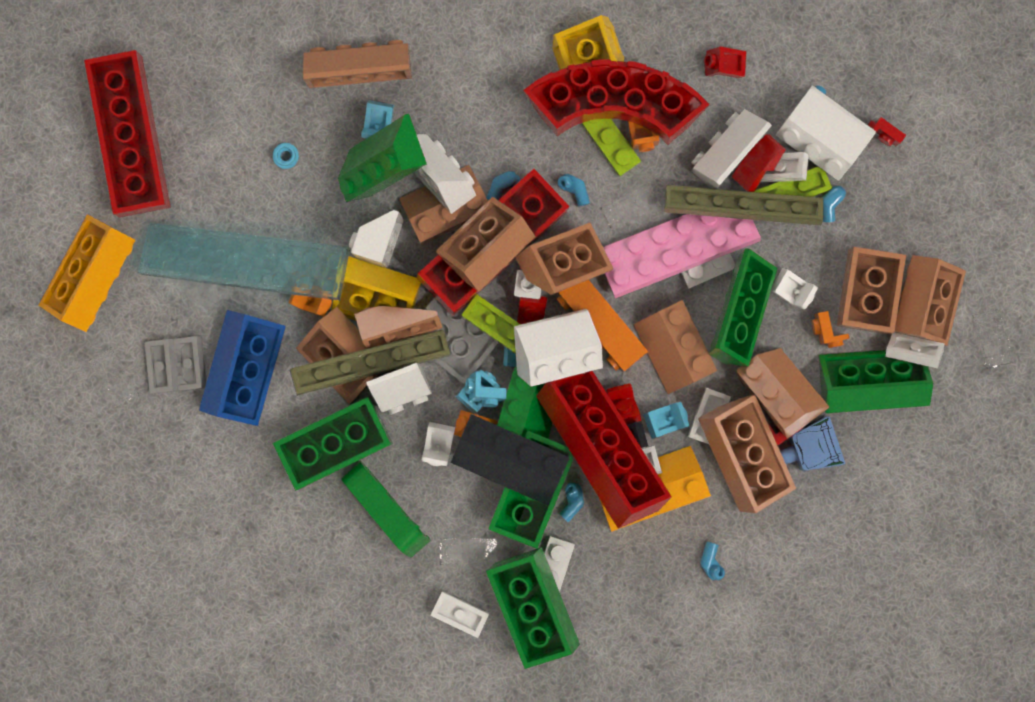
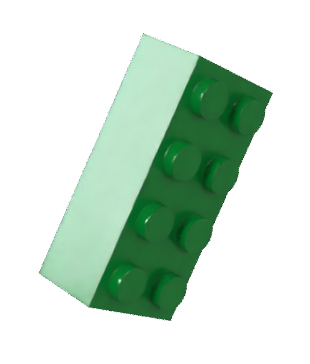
(332, 443)
(533, 608)

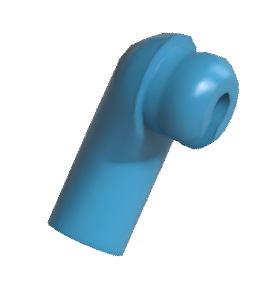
(501, 182)
(575, 186)
(830, 201)
(575, 501)
(710, 564)

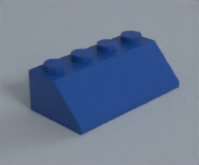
(242, 368)

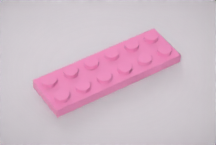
(674, 249)

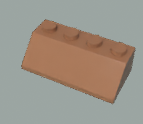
(357, 65)
(747, 454)

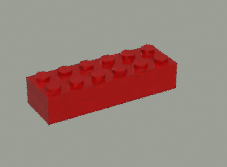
(127, 133)
(529, 198)
(604, 447)

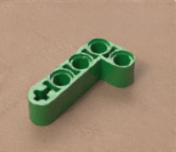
(385, 510)

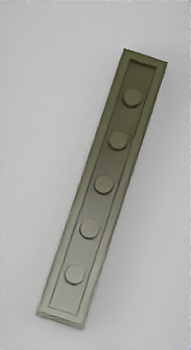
(743, 205)
(369, 362)

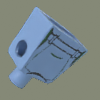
(814, 446)

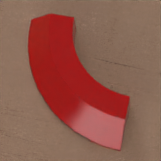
(619, 92)

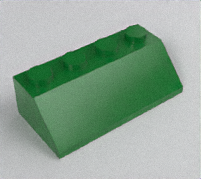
(381, 160)
(743, 309)
(872, 382)
(523, 409)
(522, 516)

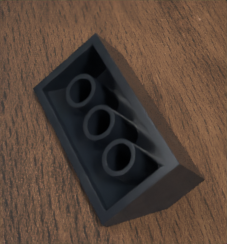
(509, 459)

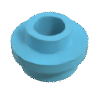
(285, 147)

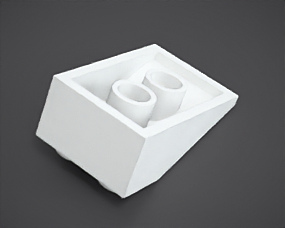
(400, 388)

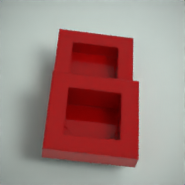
(760, 158)

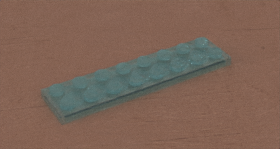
(244, 261)

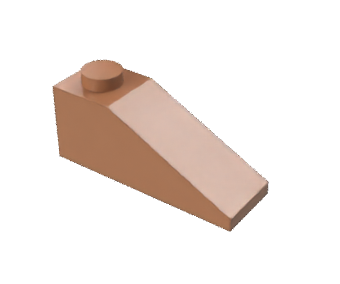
(391, 324)

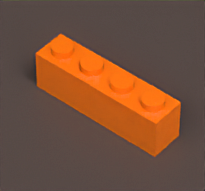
(614, 334)

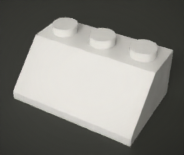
(825, 133)
(729, 148)
(443, 175)
(377, 239)
(557, 347)

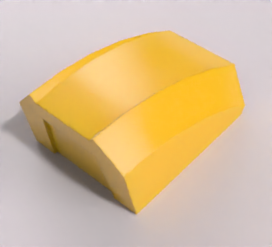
(587, 42)

